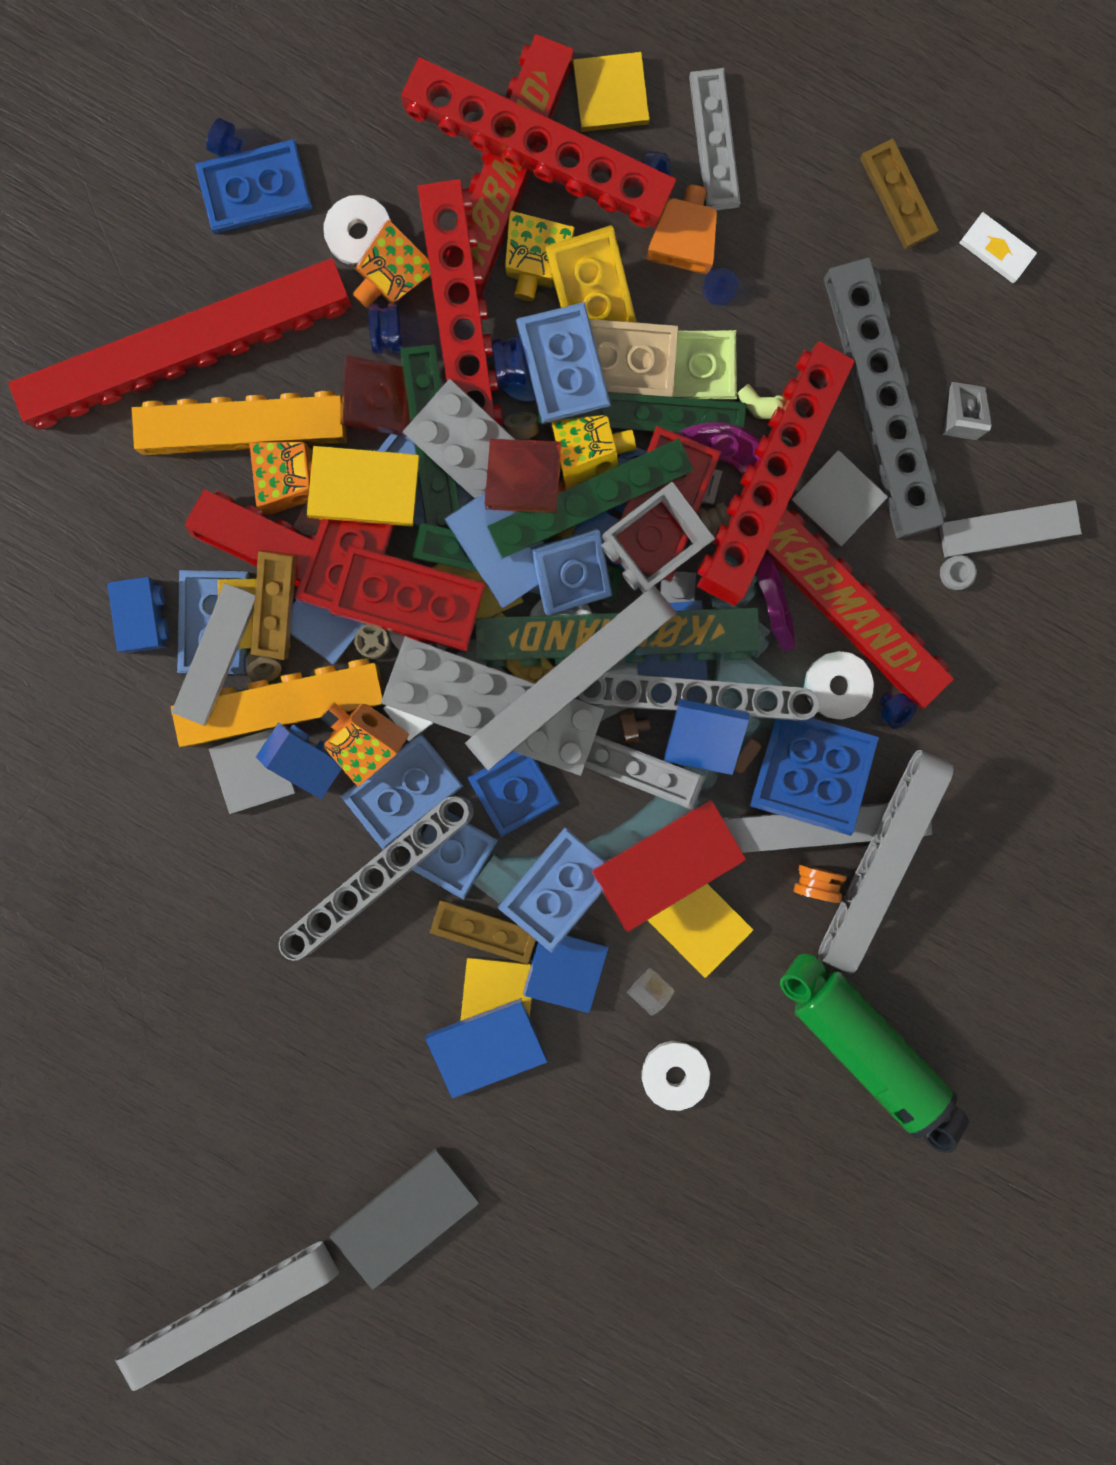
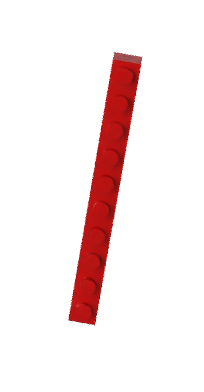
(180, 345)

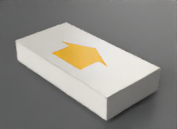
(998, 247)

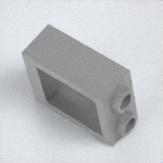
(684, 516)

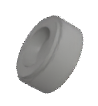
(958, 572)

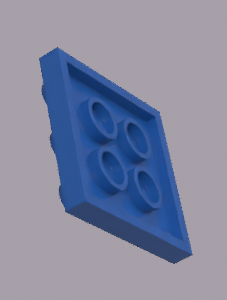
(815, 773)

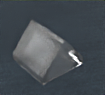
(651, 992)

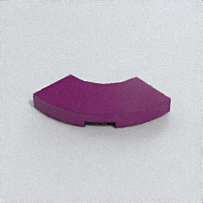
(734, 442)
(777, 604)

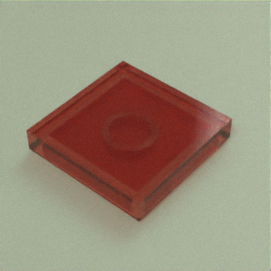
(374, 396)
(523, 475)

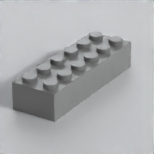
(470, 695)

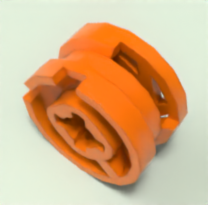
(820, 884)

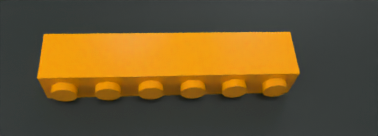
(236, 424)
(285, 702)

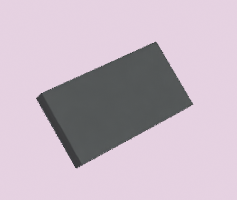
(404, 1218)

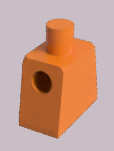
(686, 233)

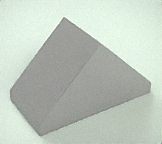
(967, 412)

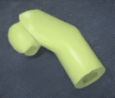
(759, 406)

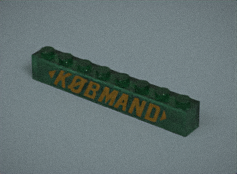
(560, 635)

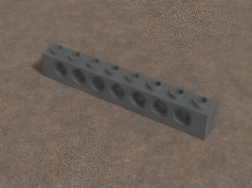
(863, 279)

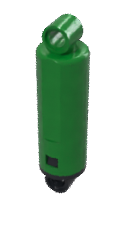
(875, 1053)

